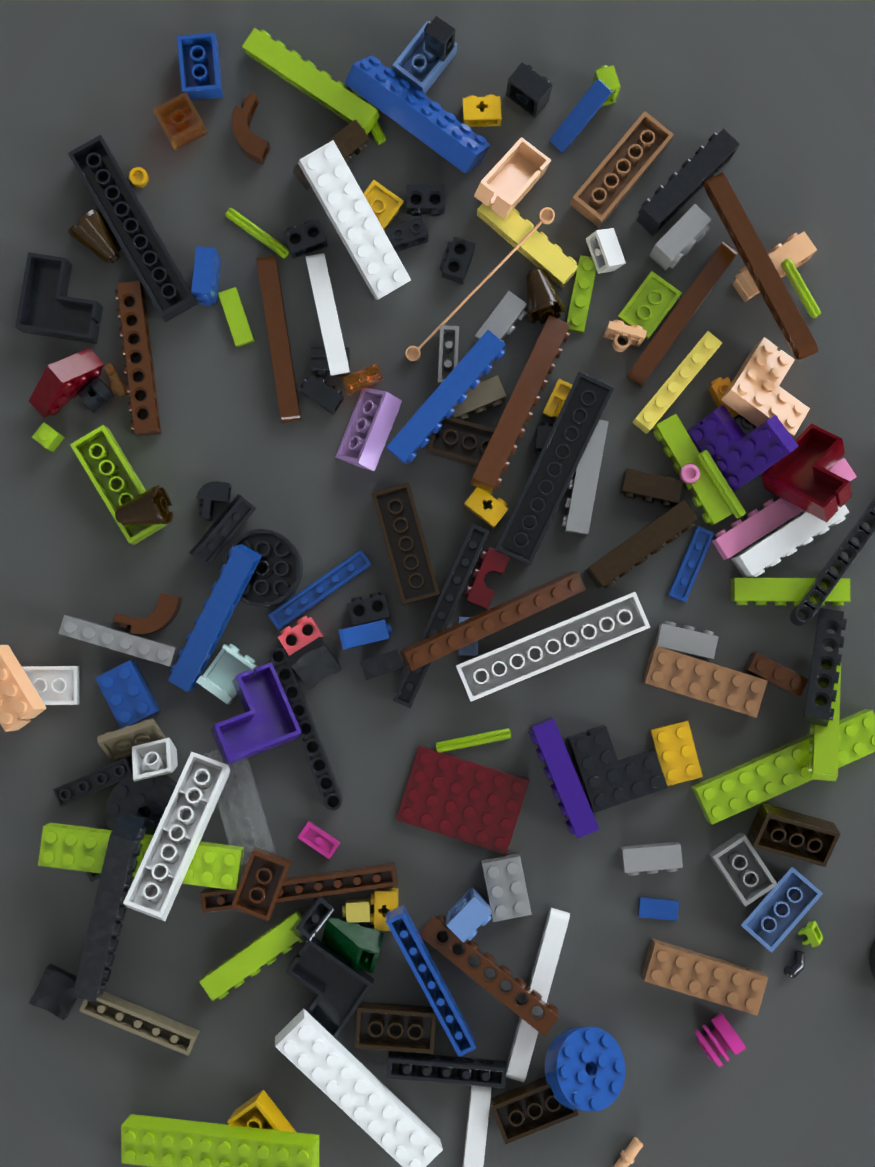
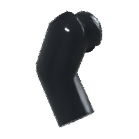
(797, 967)

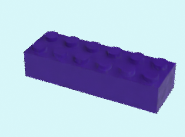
(564, 778)

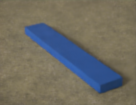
(319, 590)

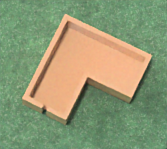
(757, 391)

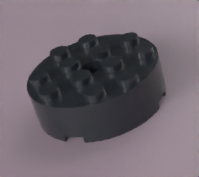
(283, 569)
(133, 796)

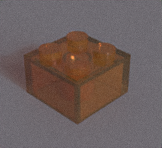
(180, 121)

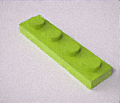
(581, 294)

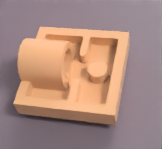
(633, 334)

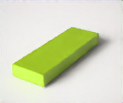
(236, 317)

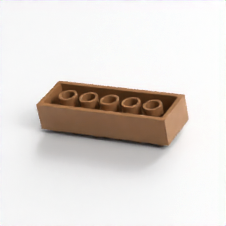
(621, 169)
(704, 681)
(704, 976)

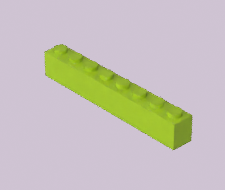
(310, 80)

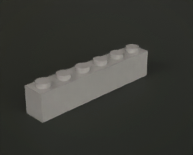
(584, 484)
(119, 640)

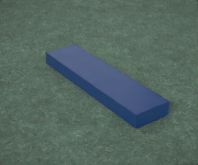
(580, 115)
(691, 564)

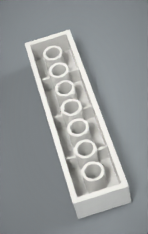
(354, 220)
(177, 836)

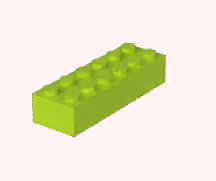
(112, 477)

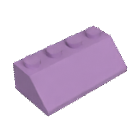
(368, 428)

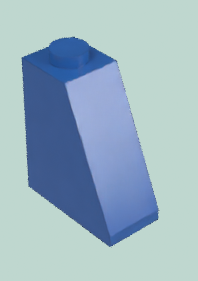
(365, 634)

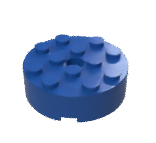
(580, 1050)

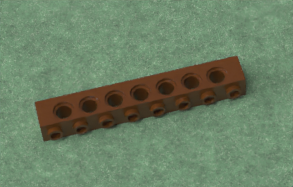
(135, 291)
(541, 1023)

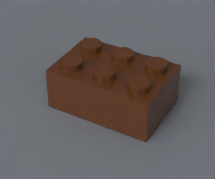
(261, 883)

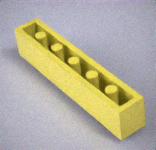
(535, 248)
(677, 382)

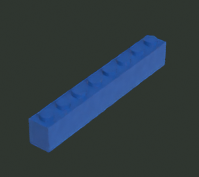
(446, 397)
(214, 618)
(430, 980)

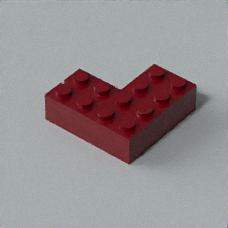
(805, 475)

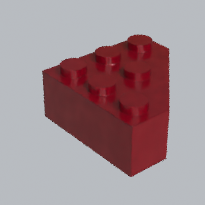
(64, 380)

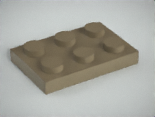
(120, 742)

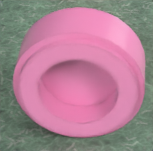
(689, 473)

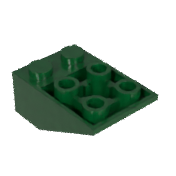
(353, 943)

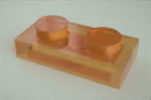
(362, 379)

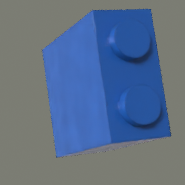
(206, 275)

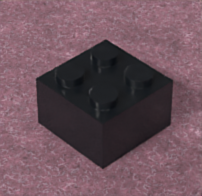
(529, 89)

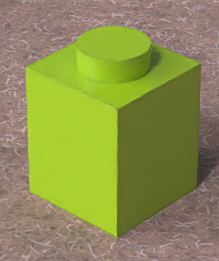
(48, 437)

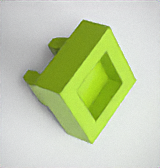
(813, 933)

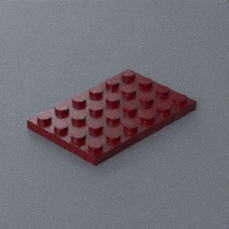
(462, 800)

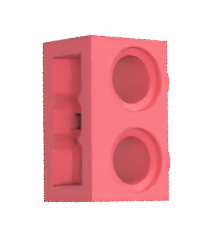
(302, 639)

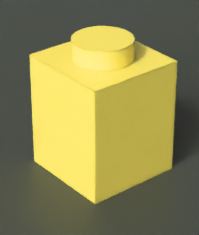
(357, 910)

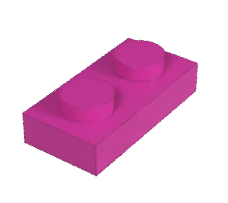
(319, 840)

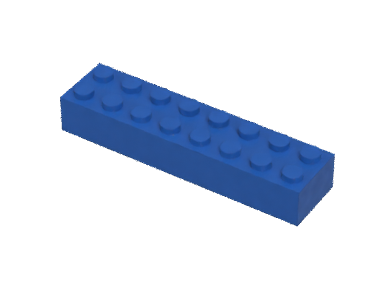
(417, 113)

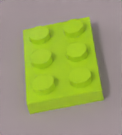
(650, 304)

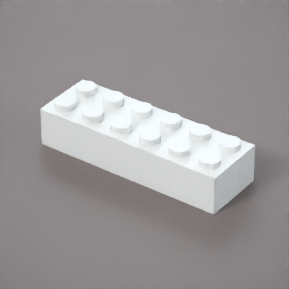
(783, 542)

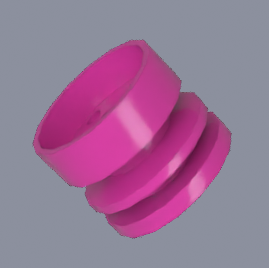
(719, 1040)

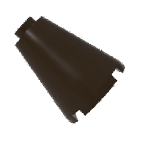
(96, 236)
(542, 297)
(146, 509)

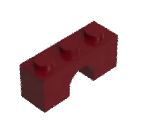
(491, 562)

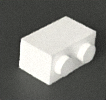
(605, 250)

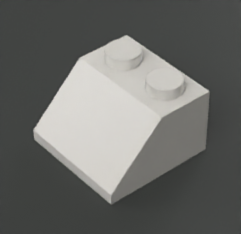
(154, 759)

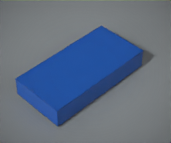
(658, 908)

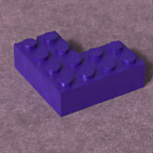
(737, 454)
(266, 719)

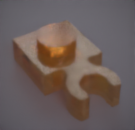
(117, 385)

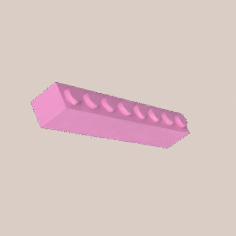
(766, 520)

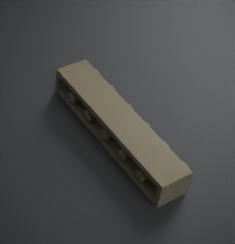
(142, 1022)

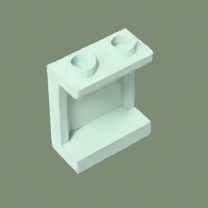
(222, 671)

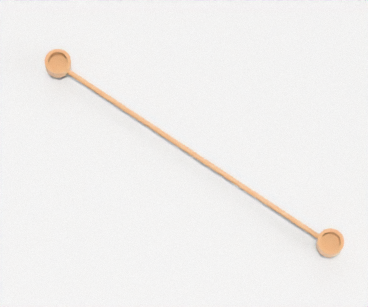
(546, 217)

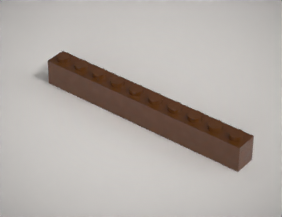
(519, 405)
(492, 620)
(313, 885)

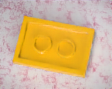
(383, 203)
(676, 752)

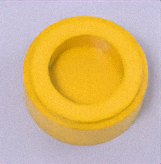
(138, 177)

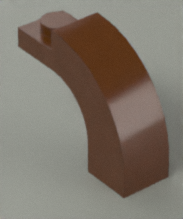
(250, 144)
(162, 616)

